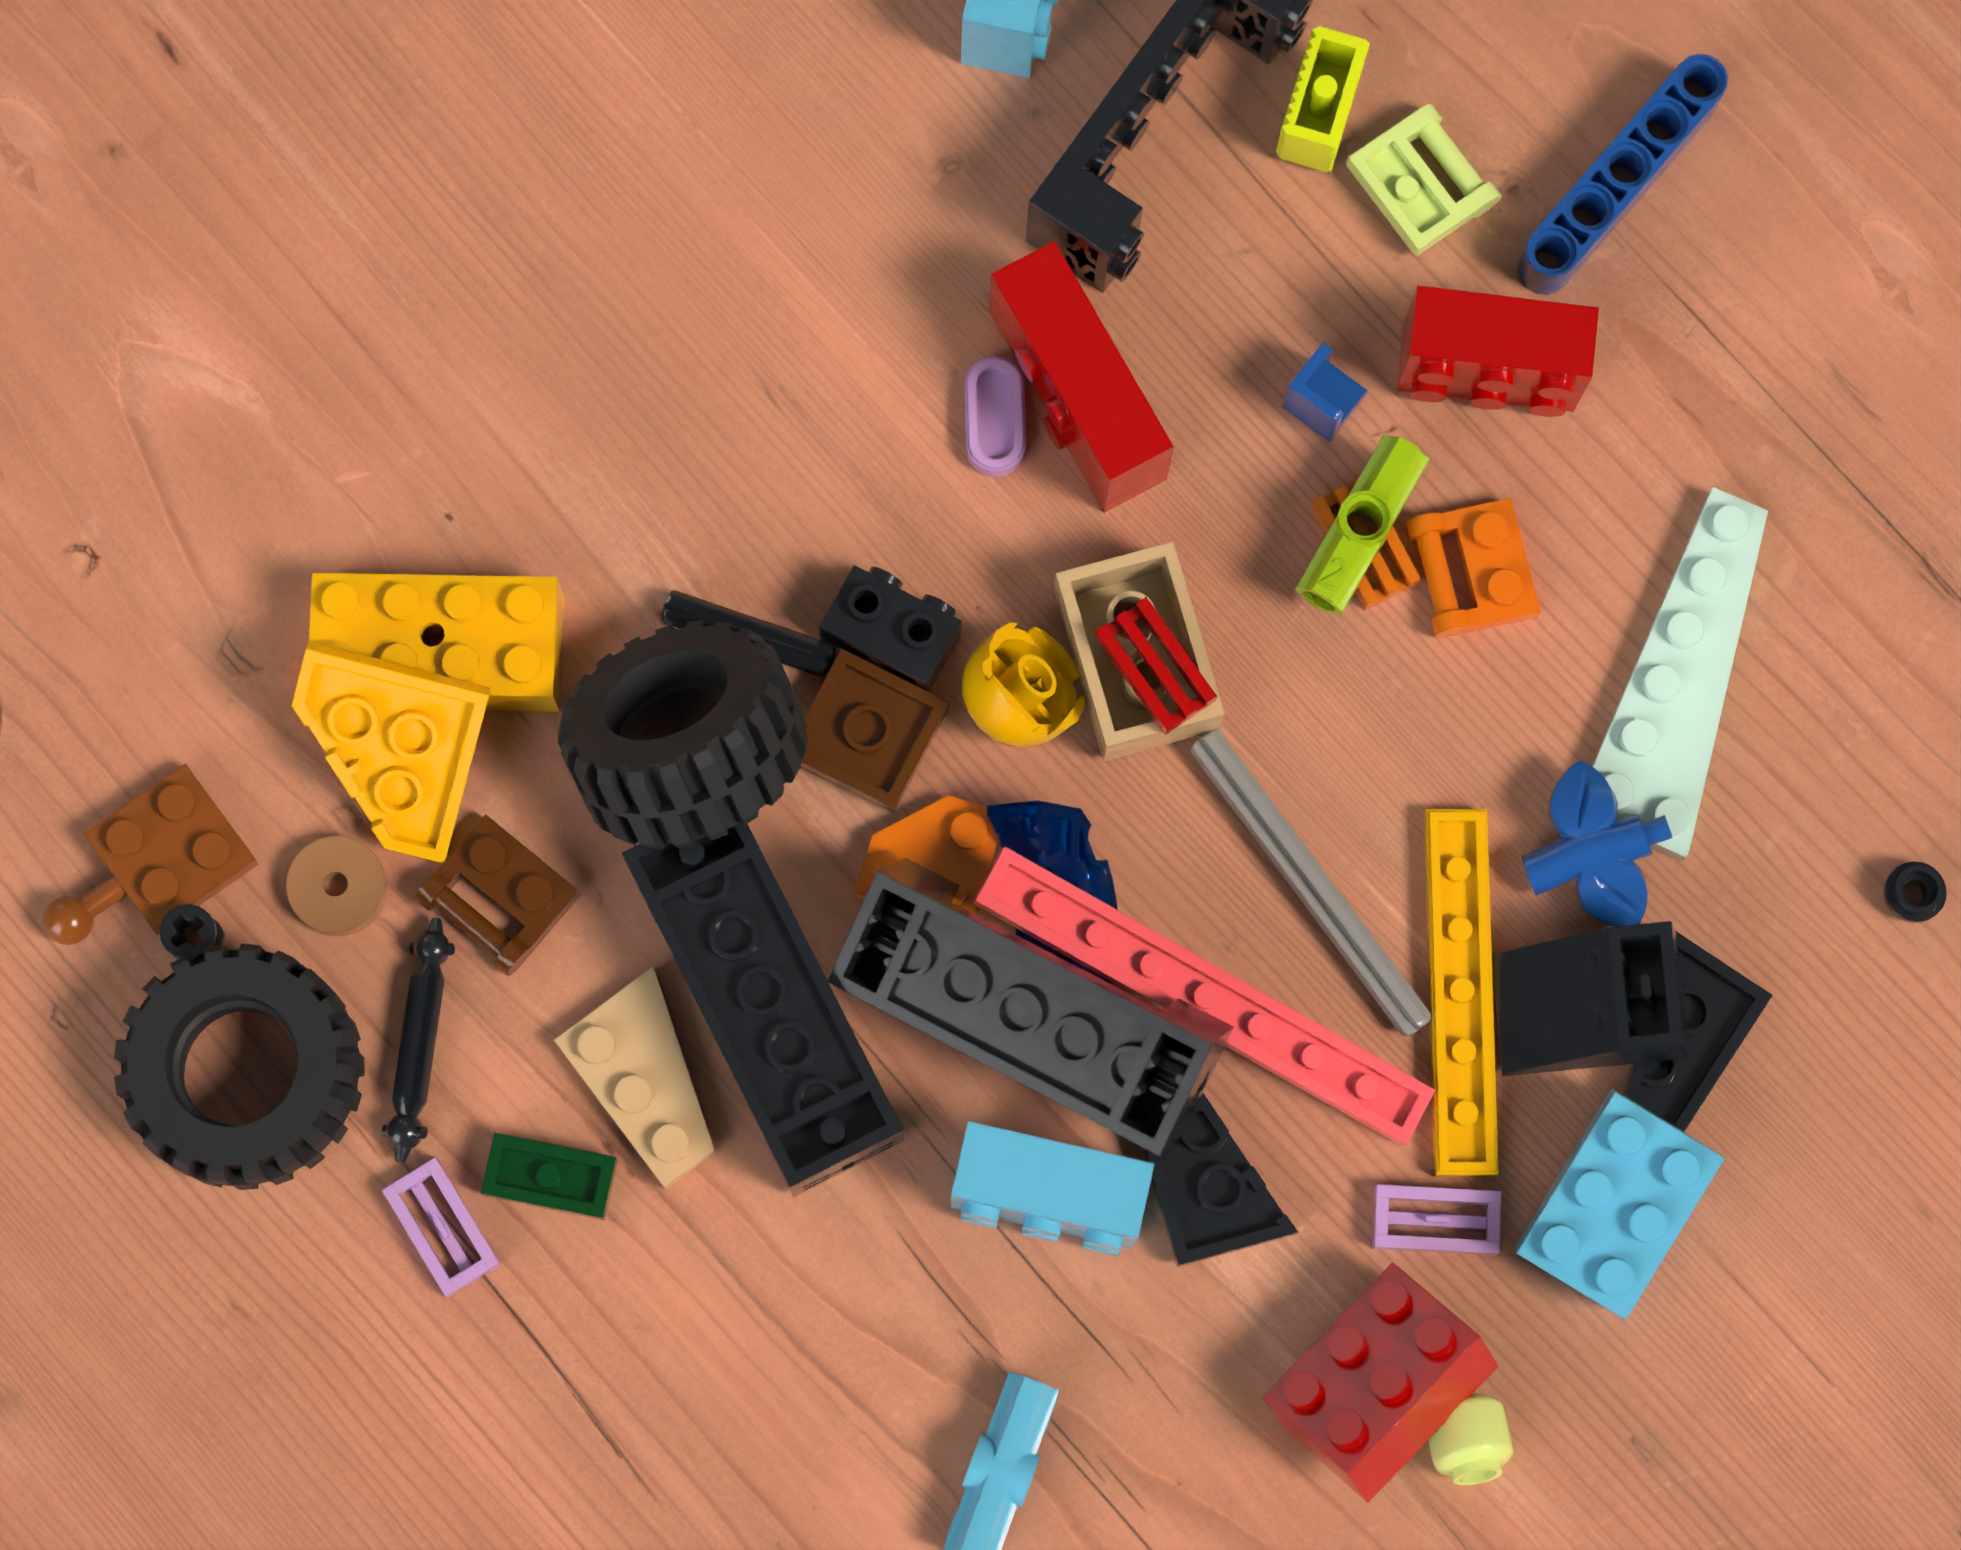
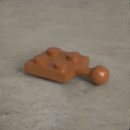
(162, 853)

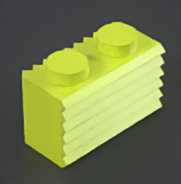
(1322, 98)

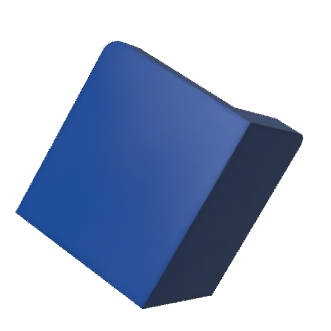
(1323, 394)

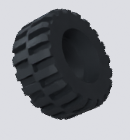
(683, 734)
(174, 1017)

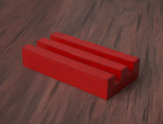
(1127, 622)

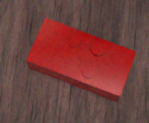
(1079, 377)

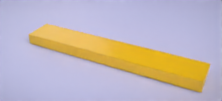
(1460, 993)

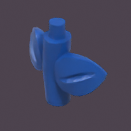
(1596, 849)

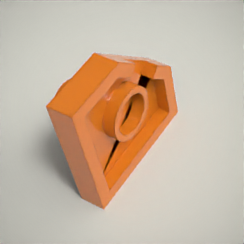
(943, 837)

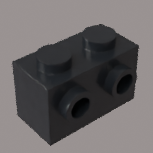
(891, 626)

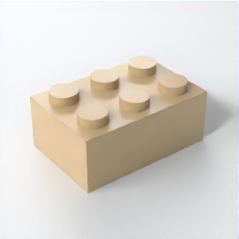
(1094, 597)

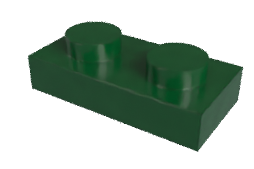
(549, 1176)

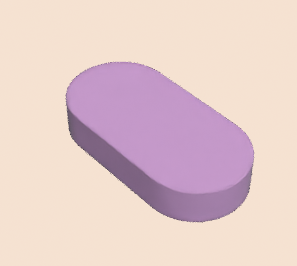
(995, 416)

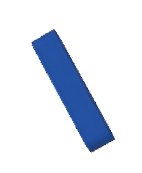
(1631, 149)

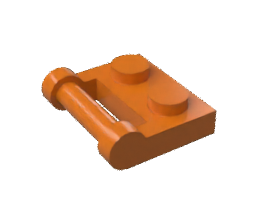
(1492, 565)

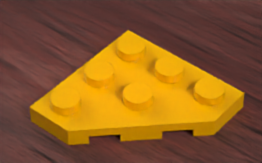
(394, 741)

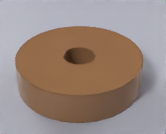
(317, 866)

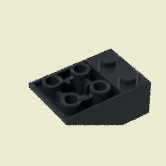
(1591, 1001)

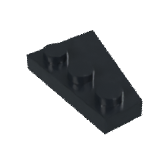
(1718, 1017)
(1212, 1193)

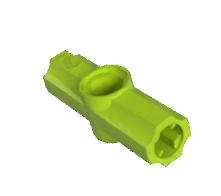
(1343, 553)

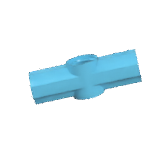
(1002, 1465)

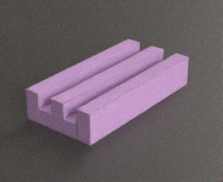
(1383, 1217)
(469, 1272)

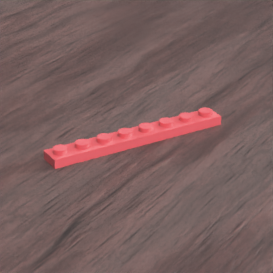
(1165, 971)

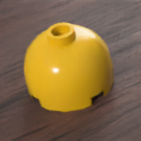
(1021, 687)

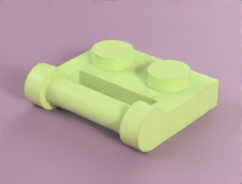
(1409, 190)

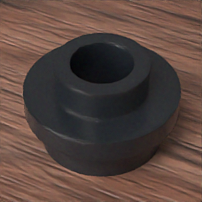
(1930, 883)

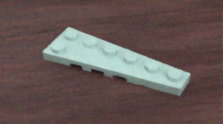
(1675, 695)

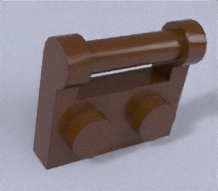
(508, 877)

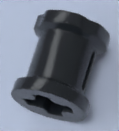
(178, 920)

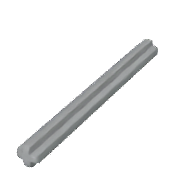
(1310, 883)

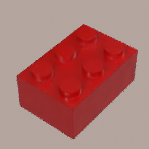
(1497, 350)
(1380, 1381)

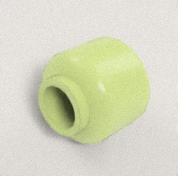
(1473, 1441)

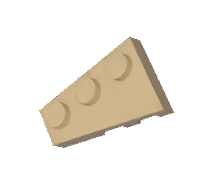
(641, 1077)

